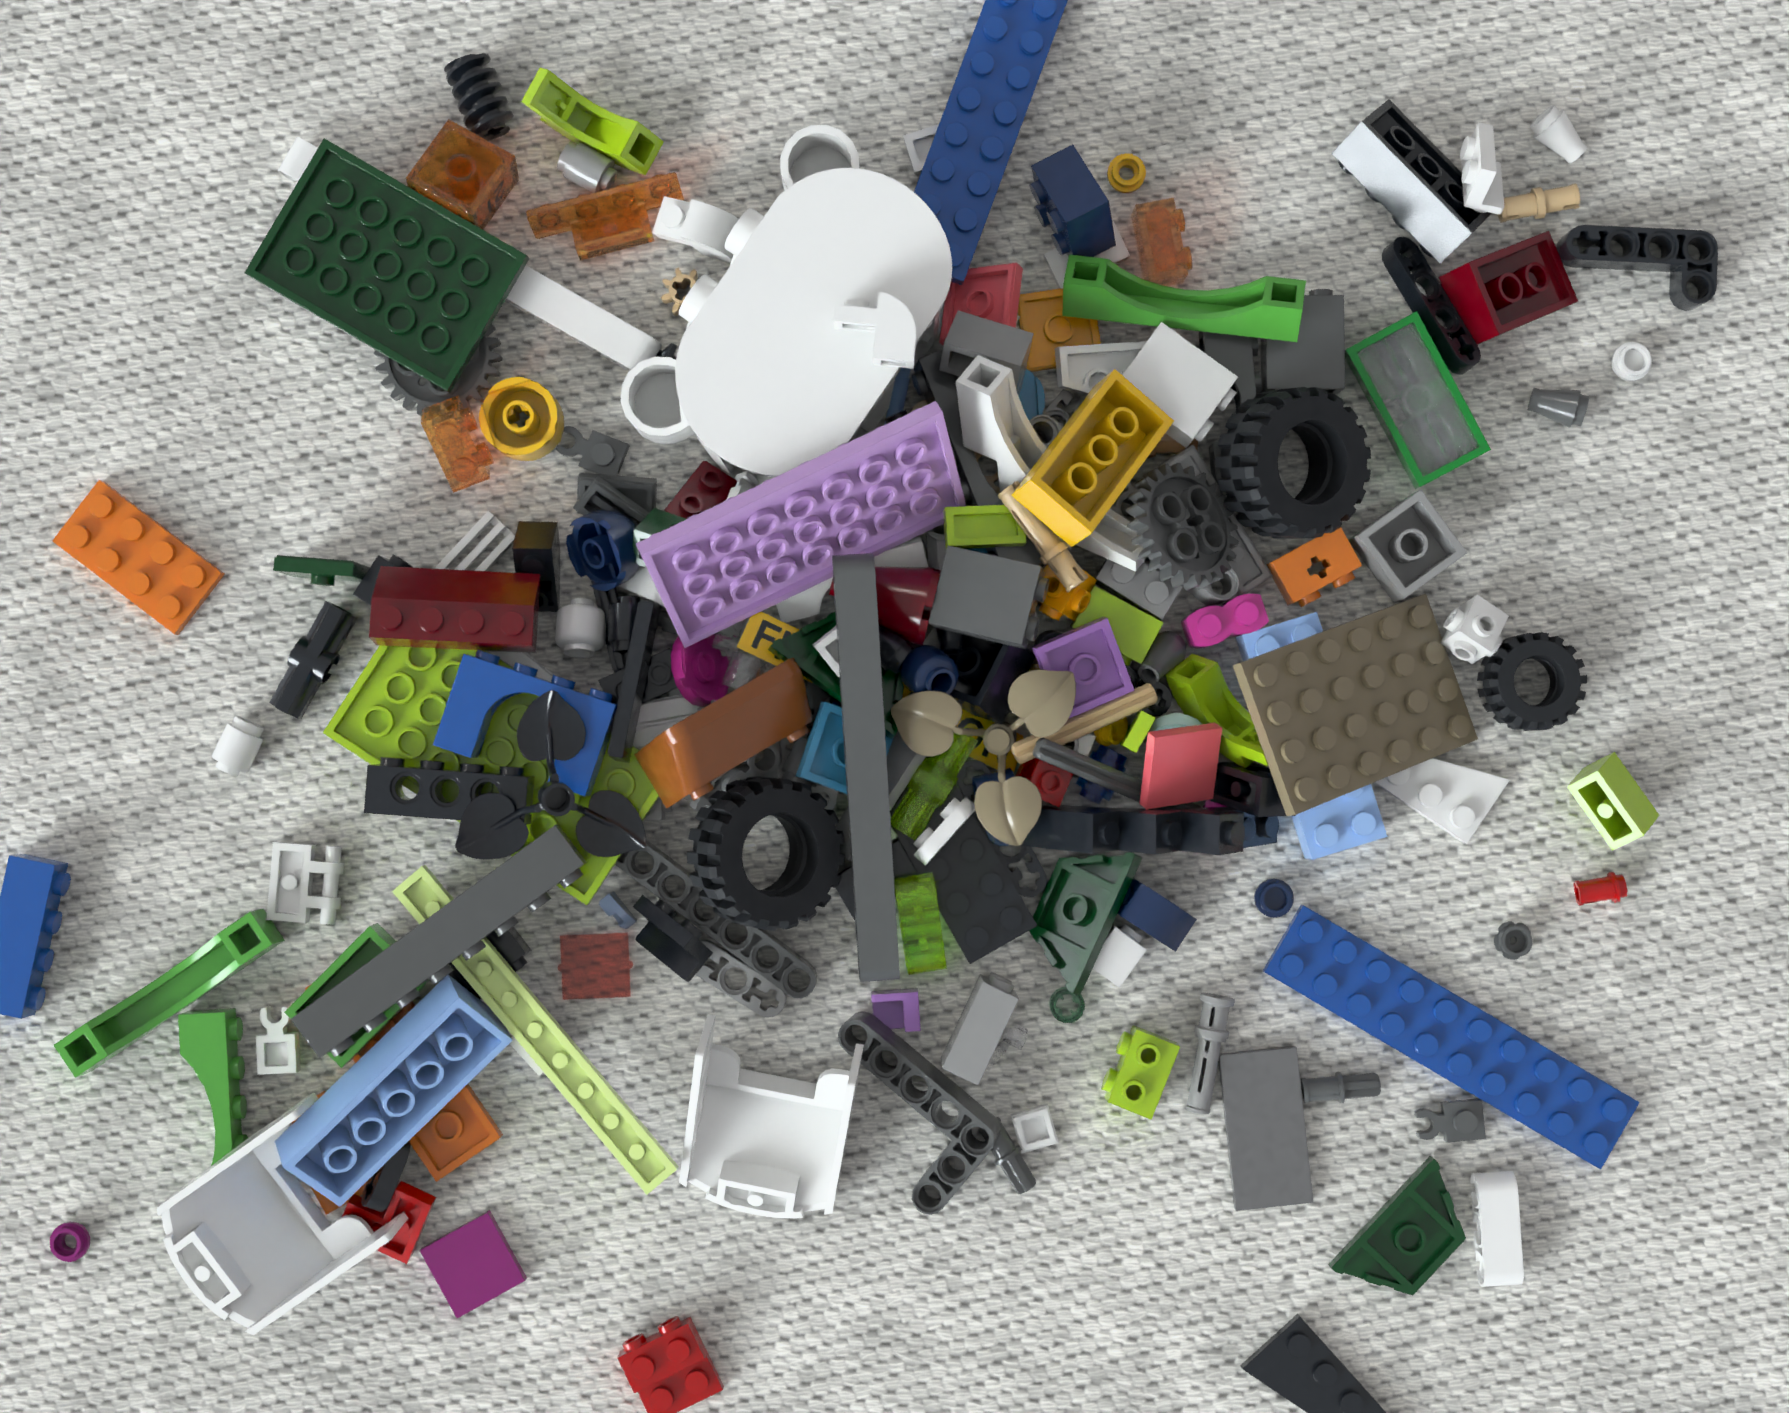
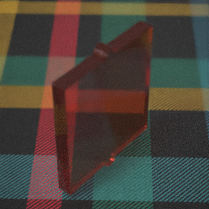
(595, 966)

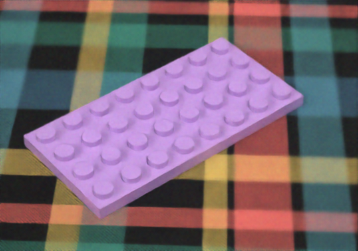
(790, 526)

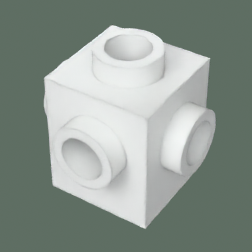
(1474, 630)

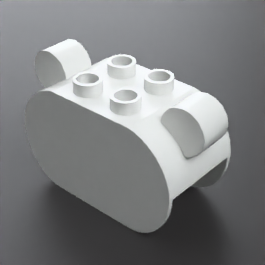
(760, 356)

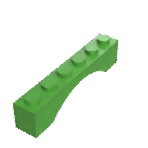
(1257, 309)
(170, 993)
(211, 1049)

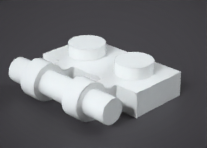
(292, 881)

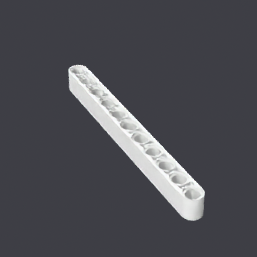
(543, 298)

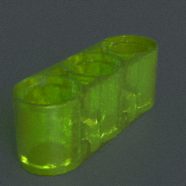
(920, 923)

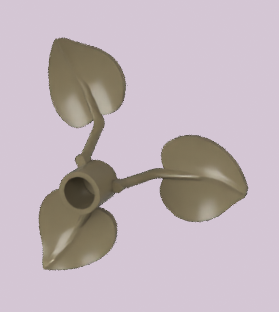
(1040, 700)

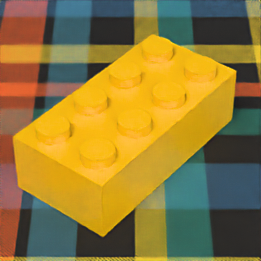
(1093, 458)

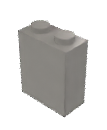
(980, 1027)

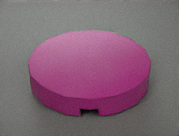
(699, 671)

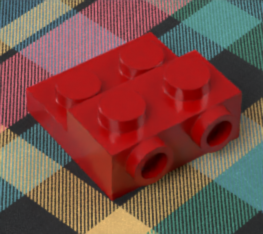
(670, 1367)

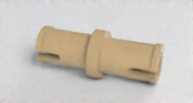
(1540, 202)

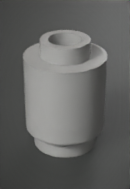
(587, 167)

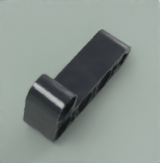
(1638, 257)

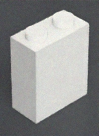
(1181, 383)

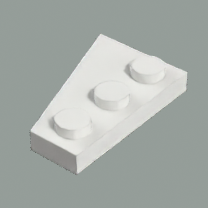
(1085, 365)
(1446, 794)

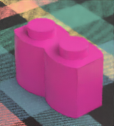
(1216, 623)

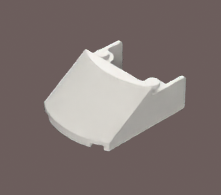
(764, 1137)
(256, 1238)

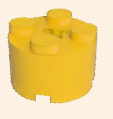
(502, 409)

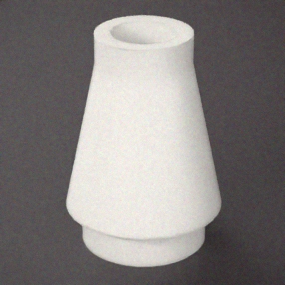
(1557, 133)

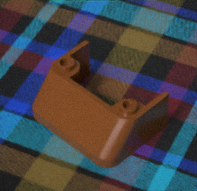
(727, 733)

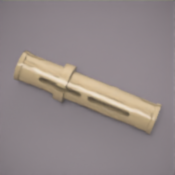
(1052, 549)

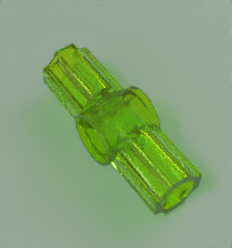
(931, 787)

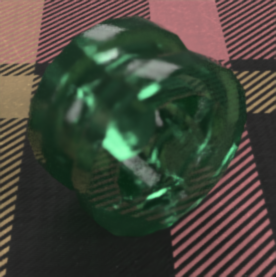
(1057, 1011)

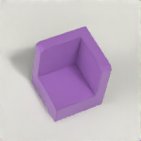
(897, 1008)

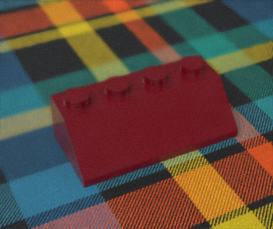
(455, 609)

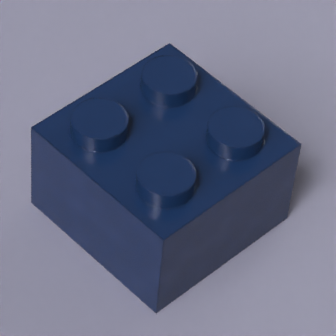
(1072, 204)

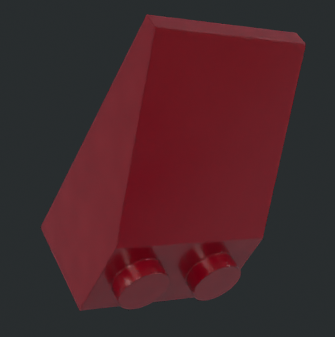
(1509, 287)

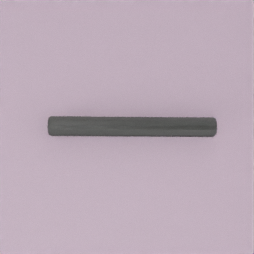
(1093, 770)

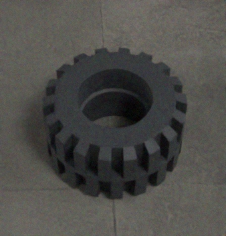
(1563, 676)

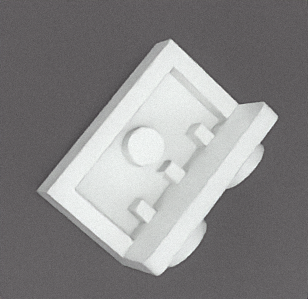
(1481, 172)

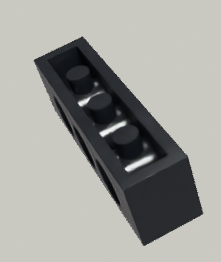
(386, 796)

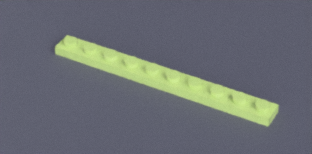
(548, 1044)

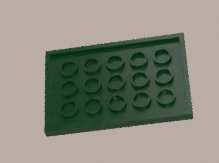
(387, 265)

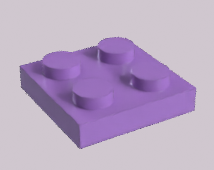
(1093, 659)

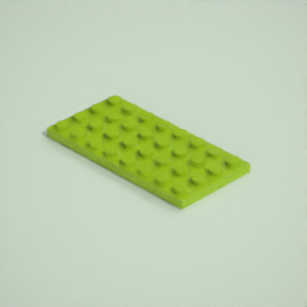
(397, 715)

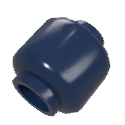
(929, 670)

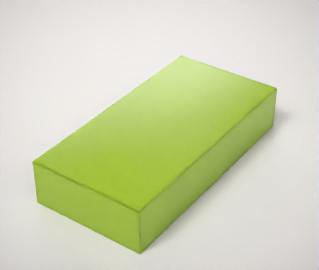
(981, 527)
(1137, 731)

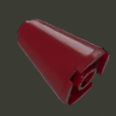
(905, 599)

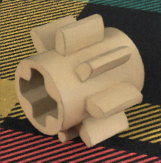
(679, 281)

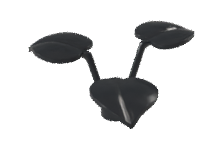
(550, 732)

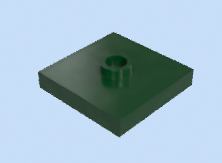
(320, 570)

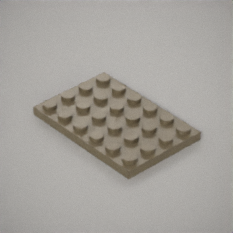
(1355, 704)

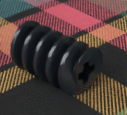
(477, 96)

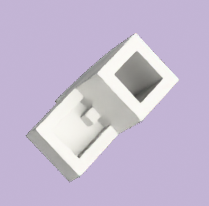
(695, 225)
(891, 324)

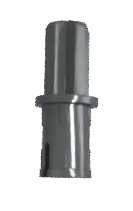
(1340, 1087)
(1011, 1161)

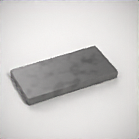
(1265, 1128)

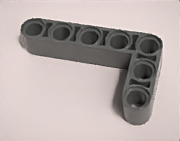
(928, 1104)

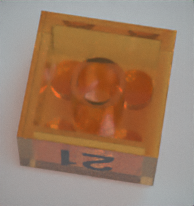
(465, 174)

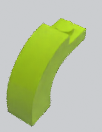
(583, 121)
(1204, 695)

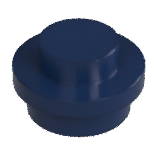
(1273, 898)

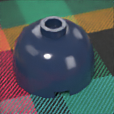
(603, 548)

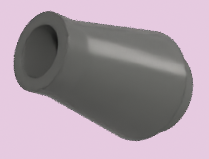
(1561, 406)
(1163, 656)

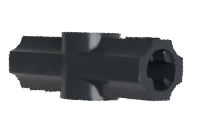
(313, 659)

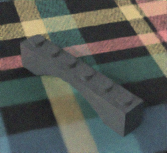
(941, 387)

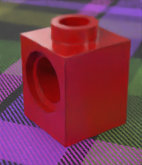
(1049, 779)

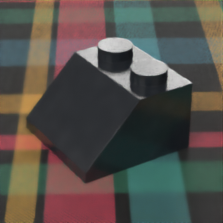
(986, 676)

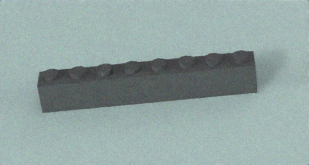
(438, 941)

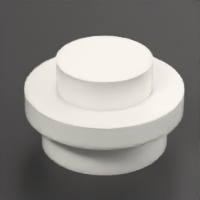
(1631, 361)

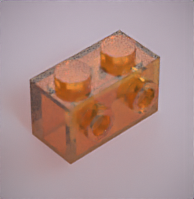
(1159, 242)
(456, 444)

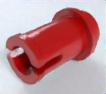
(1600, 889)

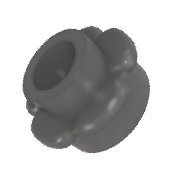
(1523, 940)

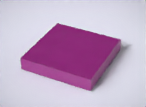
(473, 1264)

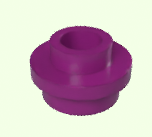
(58, 1244)

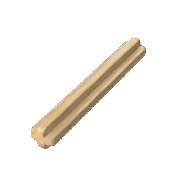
(1090, 721)

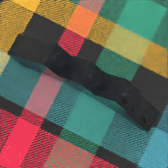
(1150, 830)

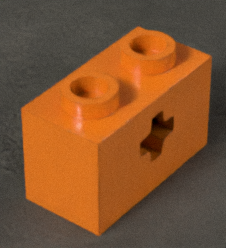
(1291, 569)

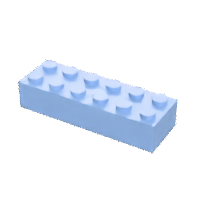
(1341, 821)
(392, 1091)

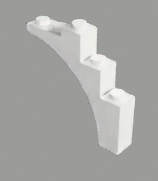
(999, 429)

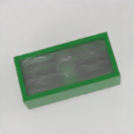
(1416, 400)

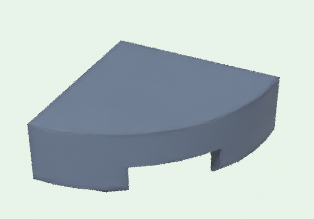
(614, 906)

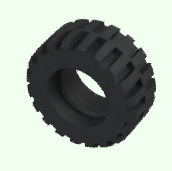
(1334, 455)
(811, 860)

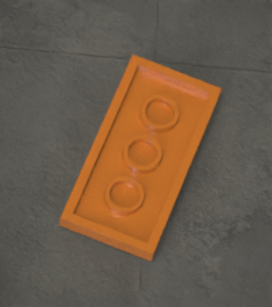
(138, 557)

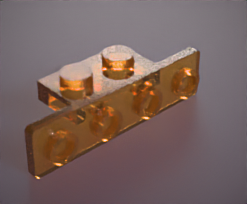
(606, 218)

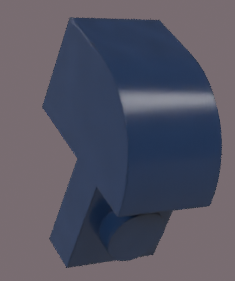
(1155, 915)

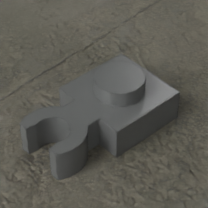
(599, 454)
(1458, 1121)

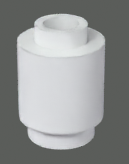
(238, 746)

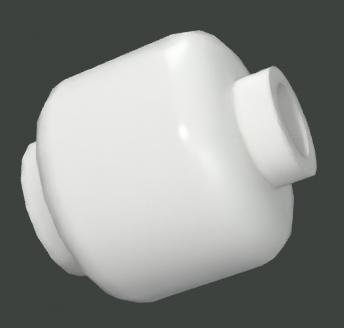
(580, 628)

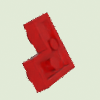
(407, 1199)

